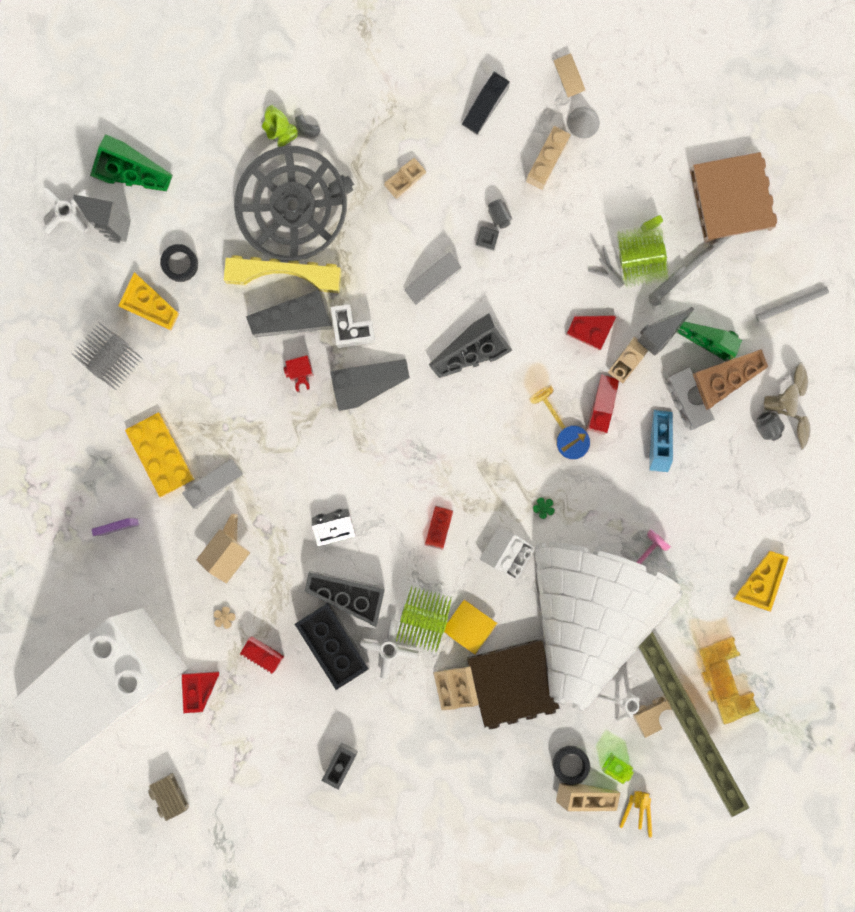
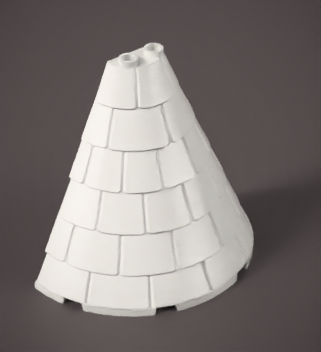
(595, 616)

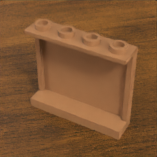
(733, 196)

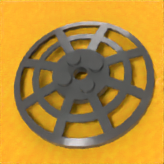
(282, 196)

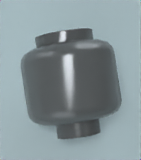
(770, 426)

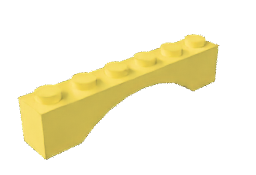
(243, 271)

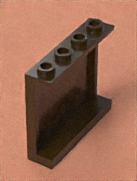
(512, 683)

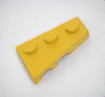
(147, 303)
(764, 582)

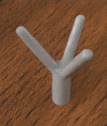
(611, 274)

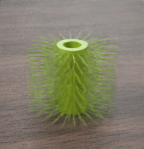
(645, 256)
(424, 619)

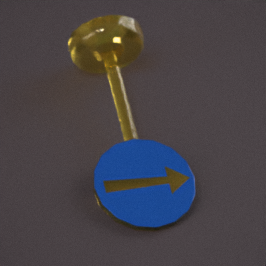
(572, 441)

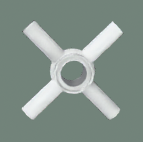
(59, 206)
(388, 657)

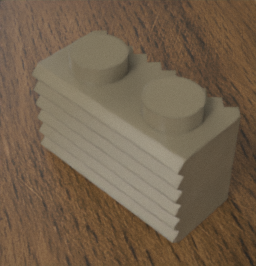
(168, 797)

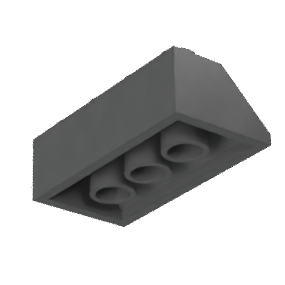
(105, 217)

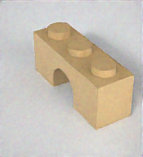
(548, 158)
(648, 717)

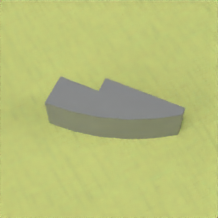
(433, 278)

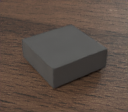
(487, 238)

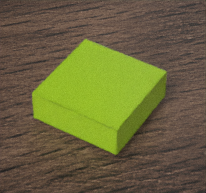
(654, 222)

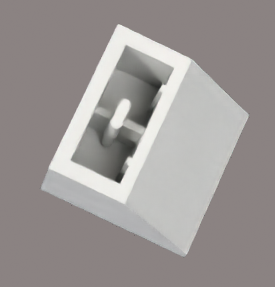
(507, 553)

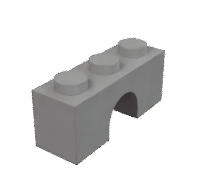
(693, 414)

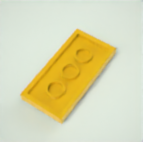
(159, 454)

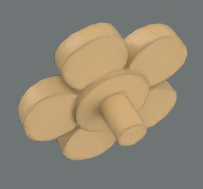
(224, 618)

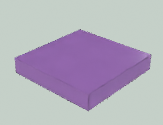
(115, 527)

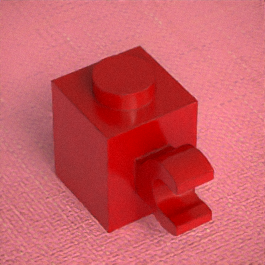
(299, 370)

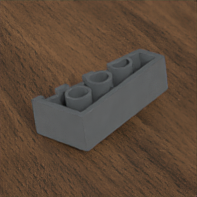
(351, 596)

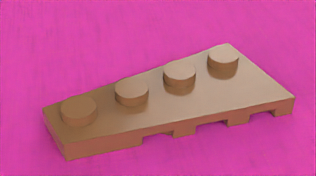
(721, 380)

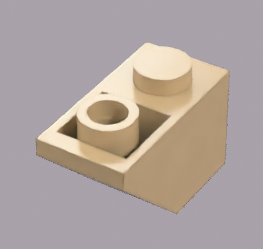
(628, 360)

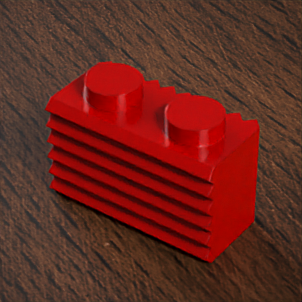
(262, 655)

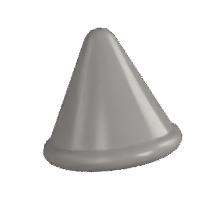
(583, 122)

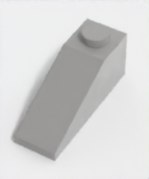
(212, 484)

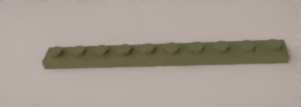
(693, 726)

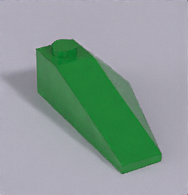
(124, 164)
(716, 341)

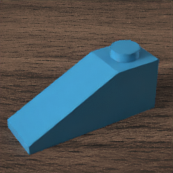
(661, 441)

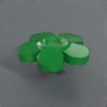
(544, 508)

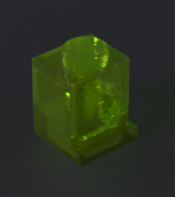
(621, 776)

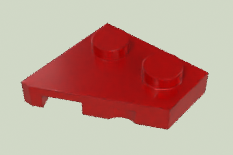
(591, 329)
(197, 690)

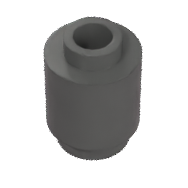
(334, 188)
(499, 214)

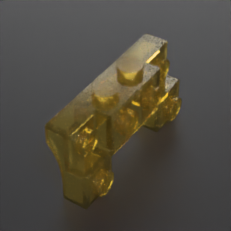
(721, 681)

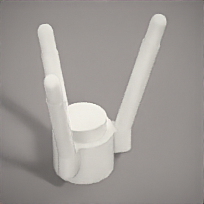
(627, 705)

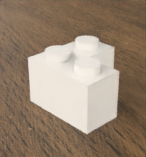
(350, 333)

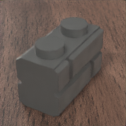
(339, 765)

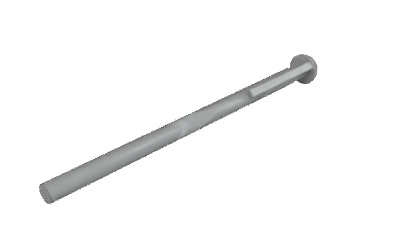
(682, 272)

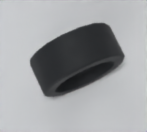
(167, 253)
(567, 779)

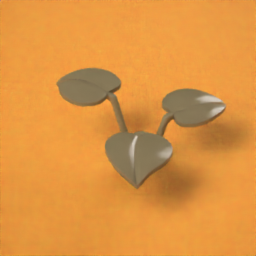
(789, 401)

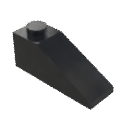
(486, 102)

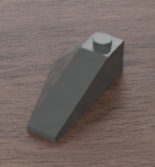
(477, 344)
(362, 383)

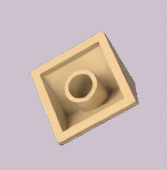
(222, 556)

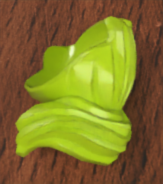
(277, 126)

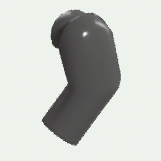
(307, 129)

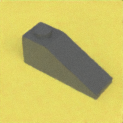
(661, 332)

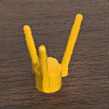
(642, 801)

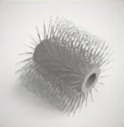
(107, 356)

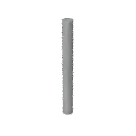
(791, 304)

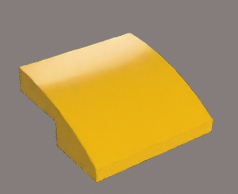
(469, 627)

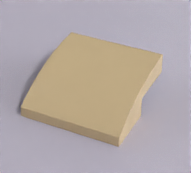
(456, 688)

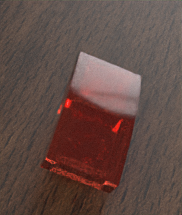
(439, 527)

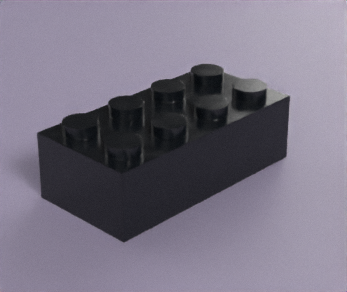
(332, 646)

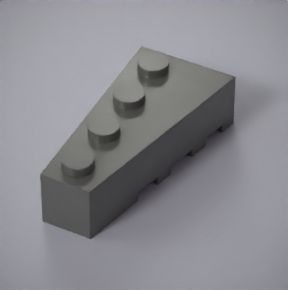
(291, 317)

